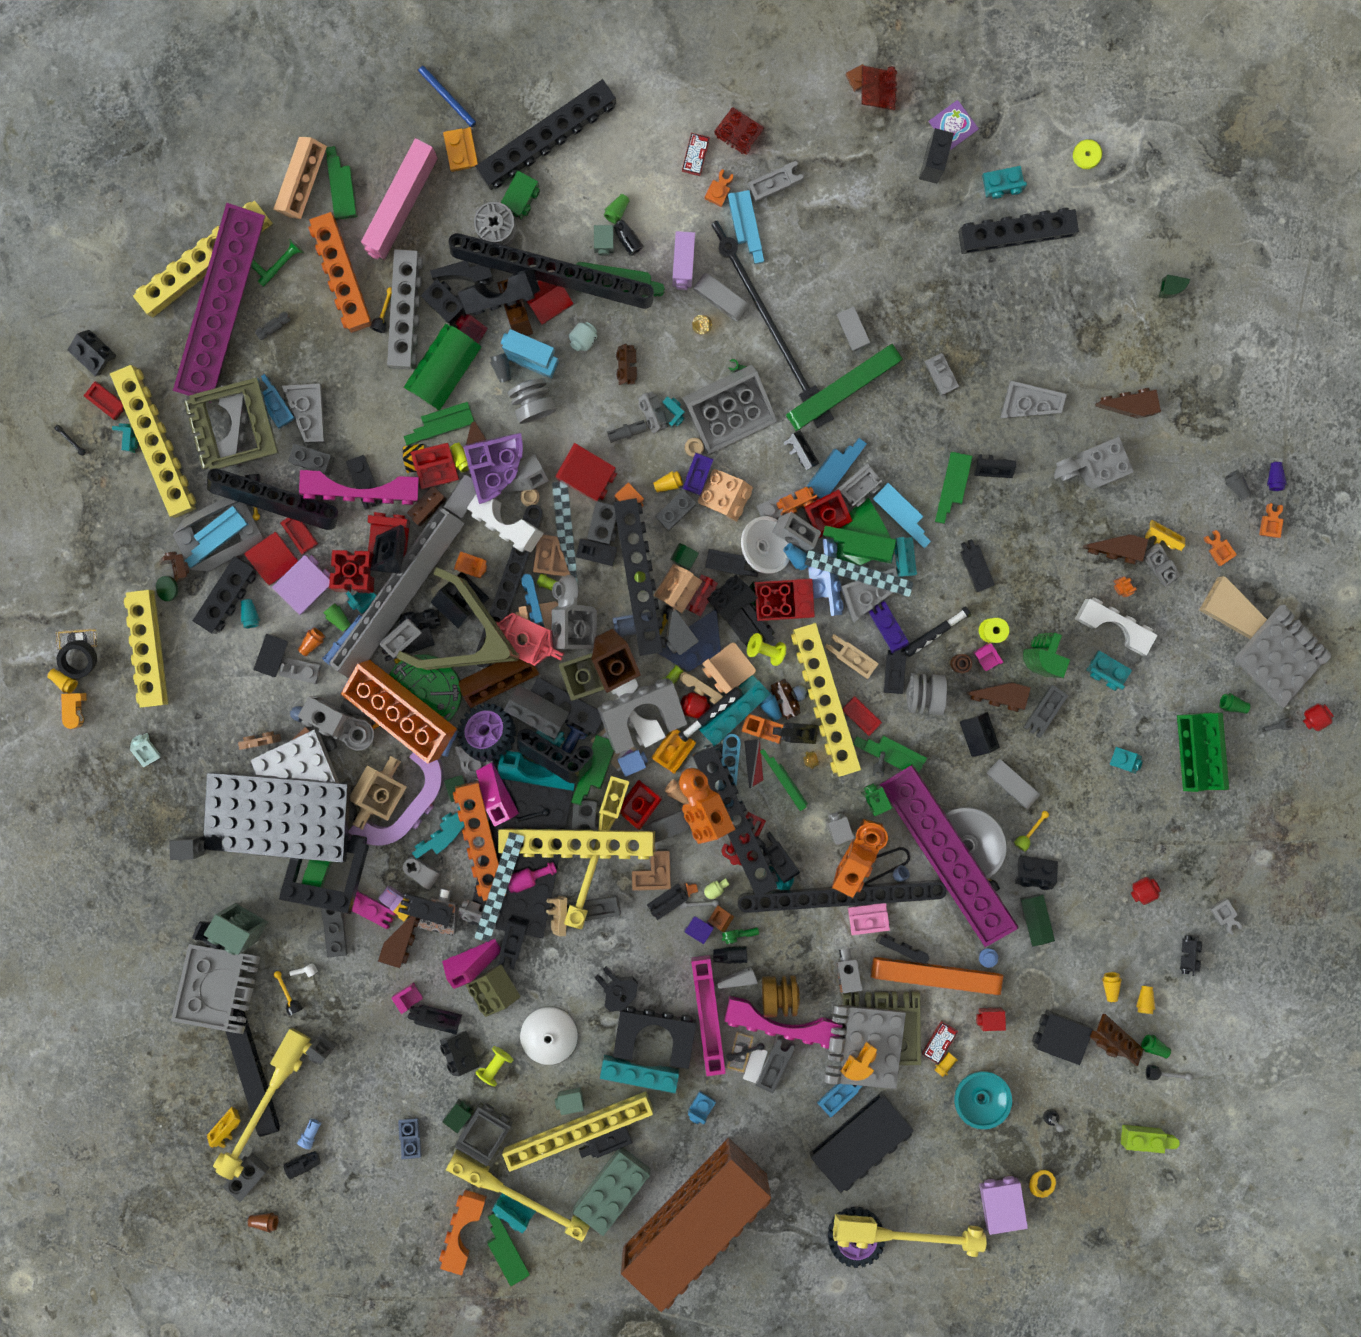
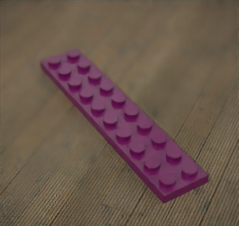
(219, 300)
(949, 856)

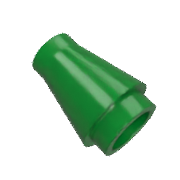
(1232, 703)
(1153, 1045)

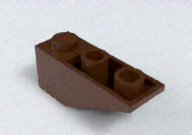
(516, 313)
(1137, 405)
(1127, 547)
(1008, 694)
(395, 947)

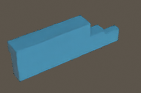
(834, 469)

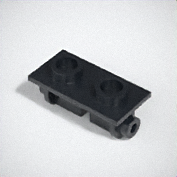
(428, 618)
(667, 901)
(1191, 962)

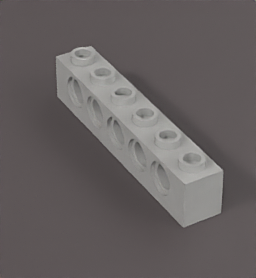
(402, 260)

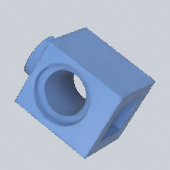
(632, 762)

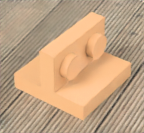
(678, 588)

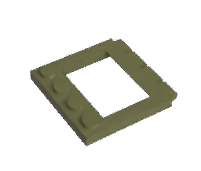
(258, 417)

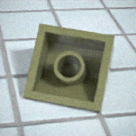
(580, 677)

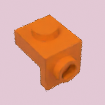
(470, 565)

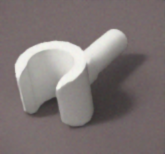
(309, 969)

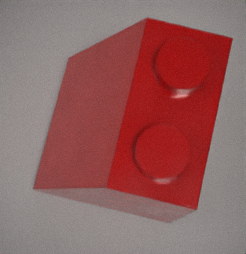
(586, 473)

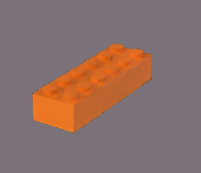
(398, 711)

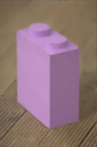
(683, 260)
(303, 584)
(1003, 1205)

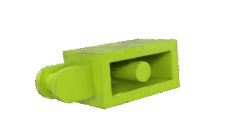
(1147, 1139)

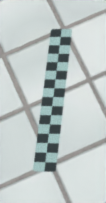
(564, 525)
(858, 573)
(499, 886)

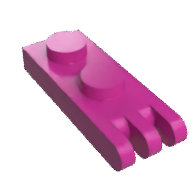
(372, 910)

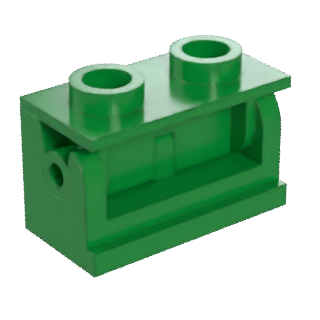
(520, 194)
(876, 799)

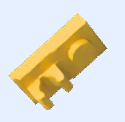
(1171, 538)
(223, 1128)

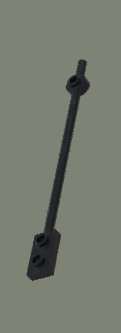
(807, 391)

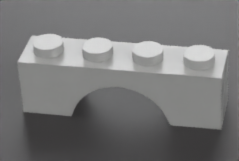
(233, 442)

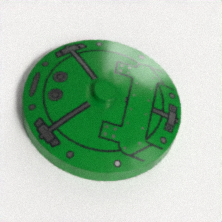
(434, 687)

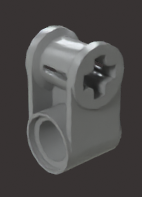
(424, 875)

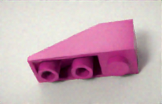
(495, 795)
(469, 964)

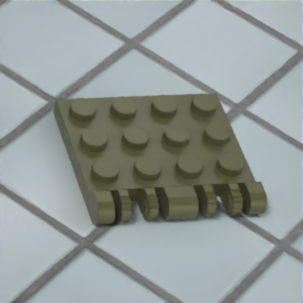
(912, 1027)

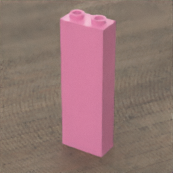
(399, 199)

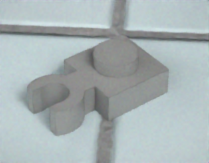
(1224, 914)

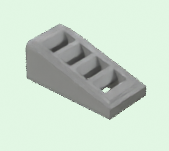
(740, 978)

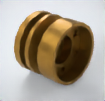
(780, 996)

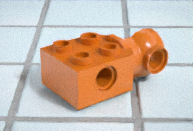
(705, 809)
(859, 858)

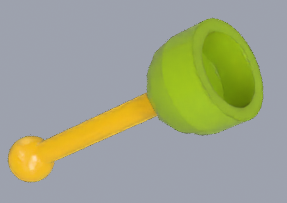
(1023, 842)

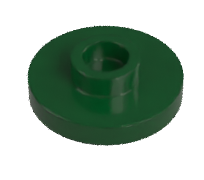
(166, 588)

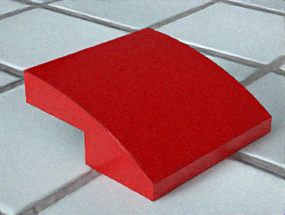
(434, 465)
(271, 558)

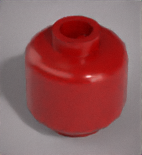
(694, 705)
(1318, 717)
(1145, 890)

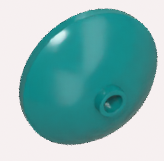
(992, 1108)

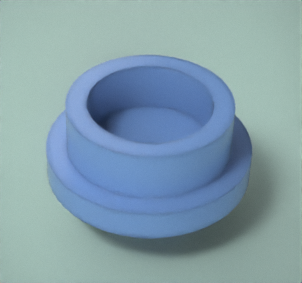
(988, 957)

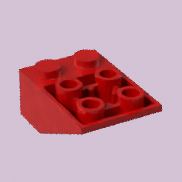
(784, 599)

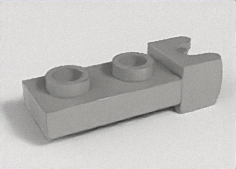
(775, 182)

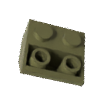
(493, 991)

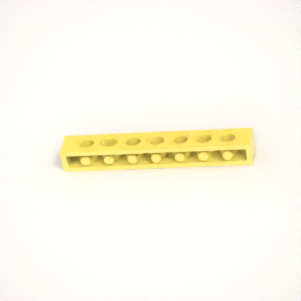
(183, 282)
(122, 380)
(850, 763)
(645, 839)
(577, 1131)

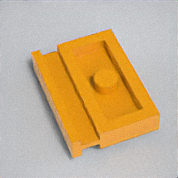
(460, 149)
(673, 751)

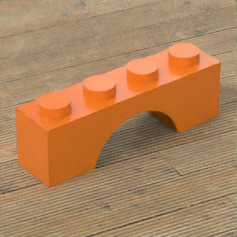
(469, 1210)

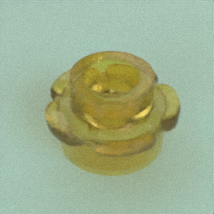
(811, 759)

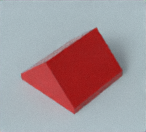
(549, 302)
(828, 511)
(639, 804)

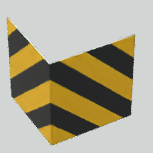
(407, 458)

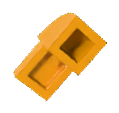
(859, 1067)

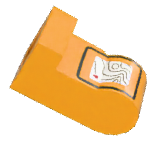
(72, 710)

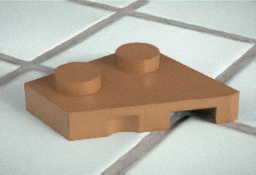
(549, 557)
(267, 738)

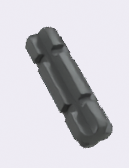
(272, 325)

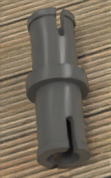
(627, 431)

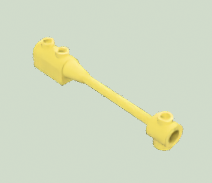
(608, 812)
(286, 1061)
(479, 1175)
(865, 1231)

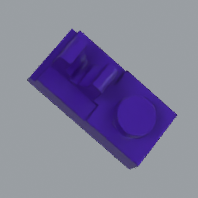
(697, 473)

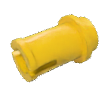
(945, 1065)

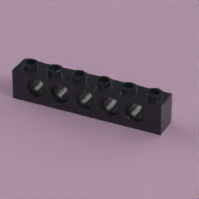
(970, 243)

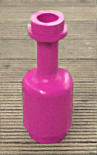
(526, 878)

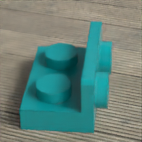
(1003, 181)
(905, 557)
(1108, 670)

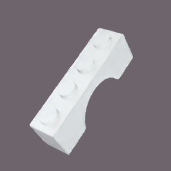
(521, 533)
(1137, 637)
(648, 730)

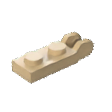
(853, 657)
(700, 687)

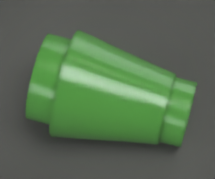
(616, 209)
(337, 617)

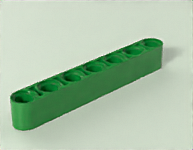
(844, 387)

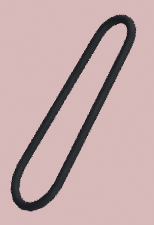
(891, 870)

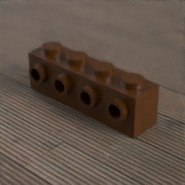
(495, 680)

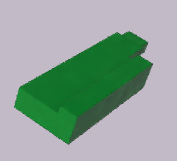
(341, 186)
(441, 423)
(954, 484)
(863, 544)
(895, 753)
(596, 774)
(786, 781)
(506, 1252)

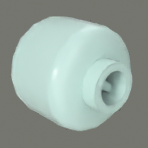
(583, 336)

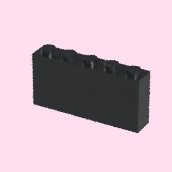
(861, 1142)

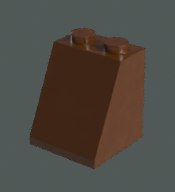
(613, 660)

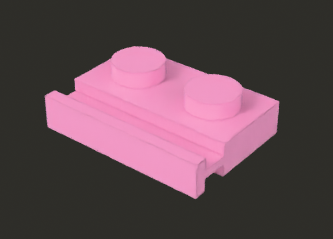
(868, 918)

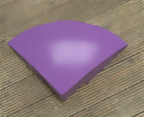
(493, 464)

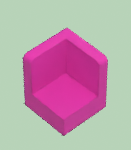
(988, 656)
(407, 997)

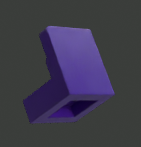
(699, 929)

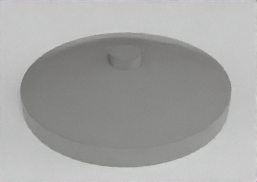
(981, 835)

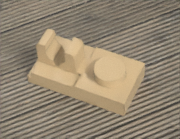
(559, 914)

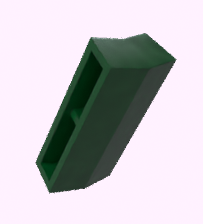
(1037, 920)

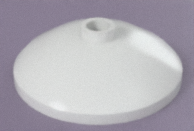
(771, 556)
(552, 1023)

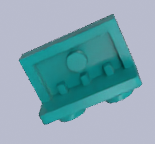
(513, 1212)

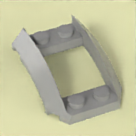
(186, 541)

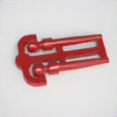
(734, 860)

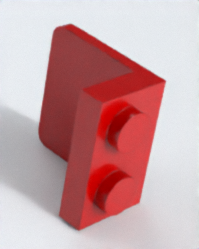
(381, 524)

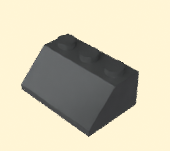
(678, 633)
(536, 711)

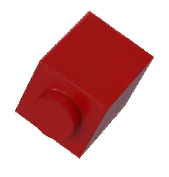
(991, 1019)

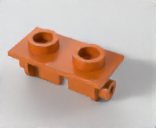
(803, 496)

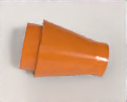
(311, 641)

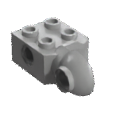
(1097, 465)
(572, 624)
(337, 723)

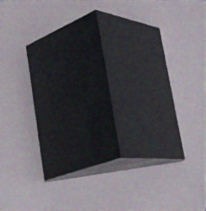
(389, 551)

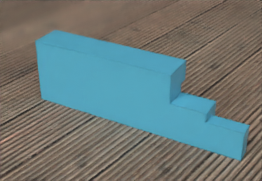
(745, 223)
(902, 512)
(216, 534)

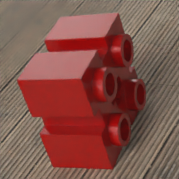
(345, 564)

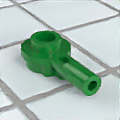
(731, 936)

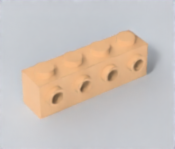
(300, 177)

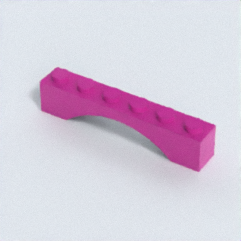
(317, 484)
(742, 1013)
(708, 1015)

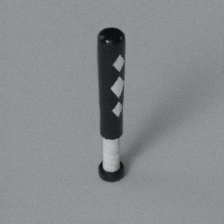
(934, 633)
(726, 701)

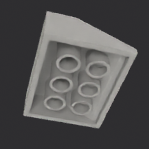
(730, 409)

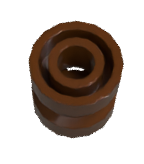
(958, 665)

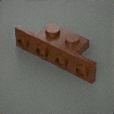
(1116, 1041)

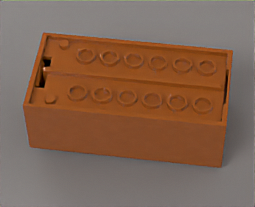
(695, 1225)

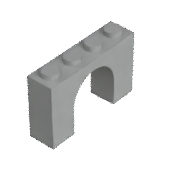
(616, 712)

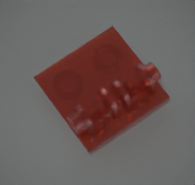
(879, 87)
(738, 130)

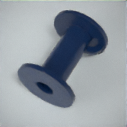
(572, 739)

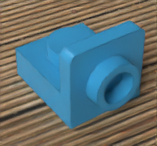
(700, 1108)

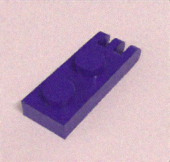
(888, 628)

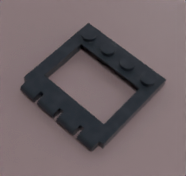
(323, 897)

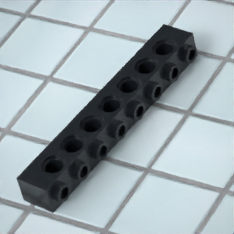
(598, 92)
(623, 509)
(768, 881)

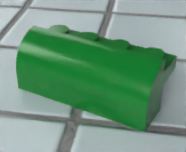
(442, 366)
(1043, 657)
(1203, 751)

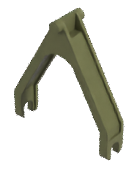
(496, 645)

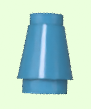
(796, 556)
(771, 707)

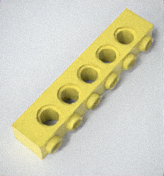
(154, 655)

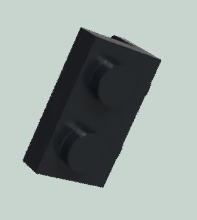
(91, 351)
(1037, 872)
(459, 1054)

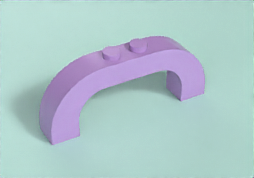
(411, 817)

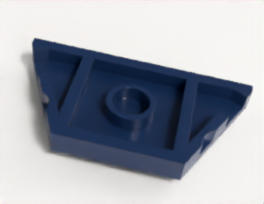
(707, 633)

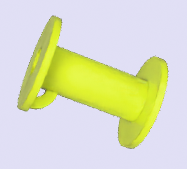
(1001, 630)
(775, 652)
(488, 1074)

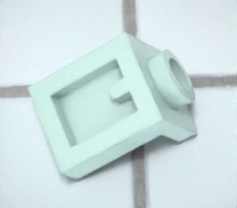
(144, 750)

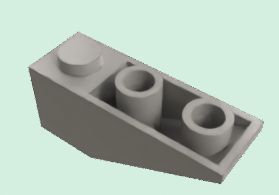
(528, 477)

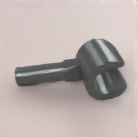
(1282, 724)
(330, 745)
(879, 767)

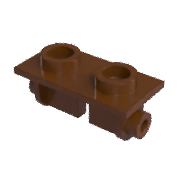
(625, 355)
(790, 706)

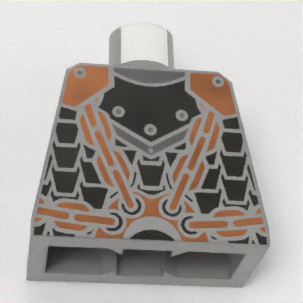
(444, 897)

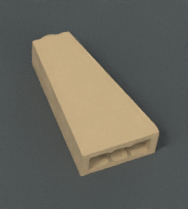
(1232, 608)

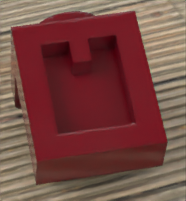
(471, 327)

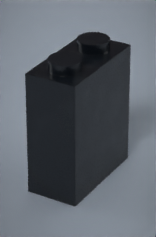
(936, 155)
(1062, 1037)

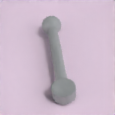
(715, 903)

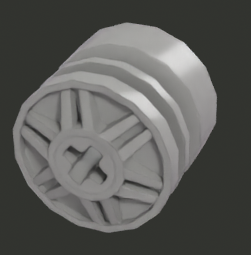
(504, 232)
(530, 396)
(930, 694)

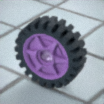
(493, 744)
(854, 1255)

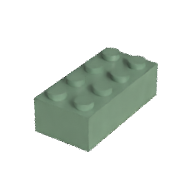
(235, 929)
(611, 1191)

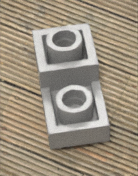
(853, 329)
(1160, 565)

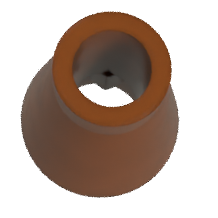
(266, 1222)

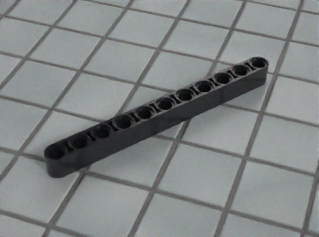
(558, 277)
(870, 889)

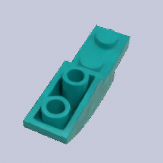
(440, 840)

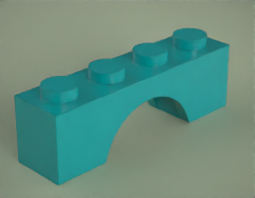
(726, 721)
(517, 768)
(625, 1072)

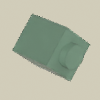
(603, 239)
(570, 1101)

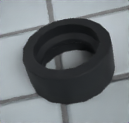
(71, 672)

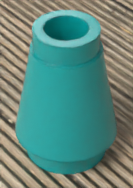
(249, 615)

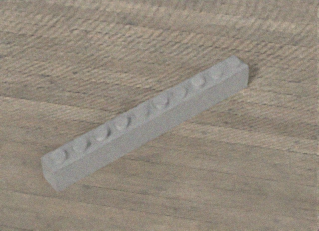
(397, 592)

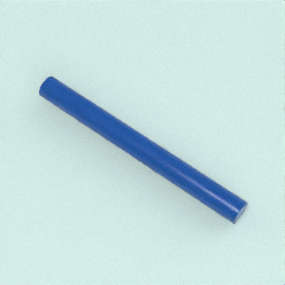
(447, 96)

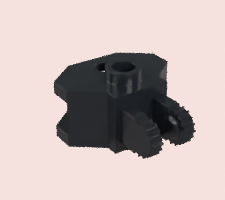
(616, 988)

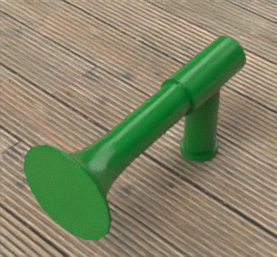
(267, 275)

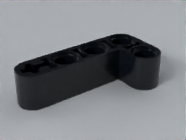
(547, 753)

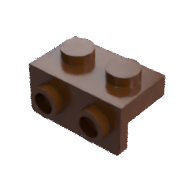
(179, 567)

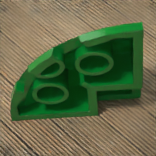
(864, 520)

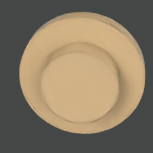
(530, 497)

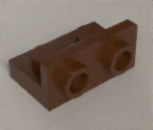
(426, 506)

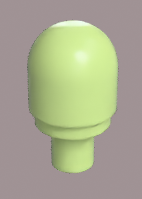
(715, 889)

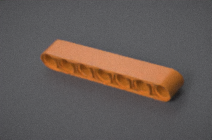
(937, 976)

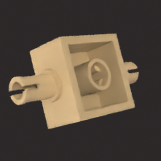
(377, 793)

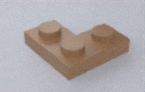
(658, 877)

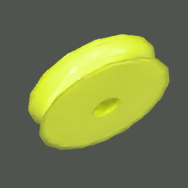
(1092, 148)

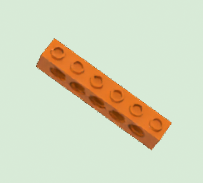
(327, 224)
(473, 791)

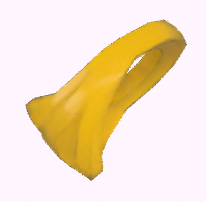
(1034, 1181)

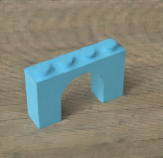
(529, 353)

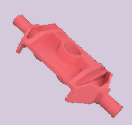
(539, 639)

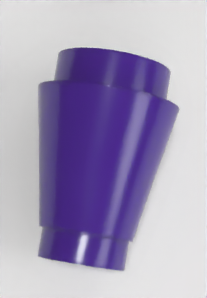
(1276, 477)

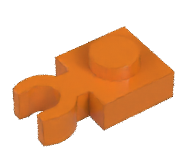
(719, 191)
(1272, 525)
(1221, 550)
(1124, 586)

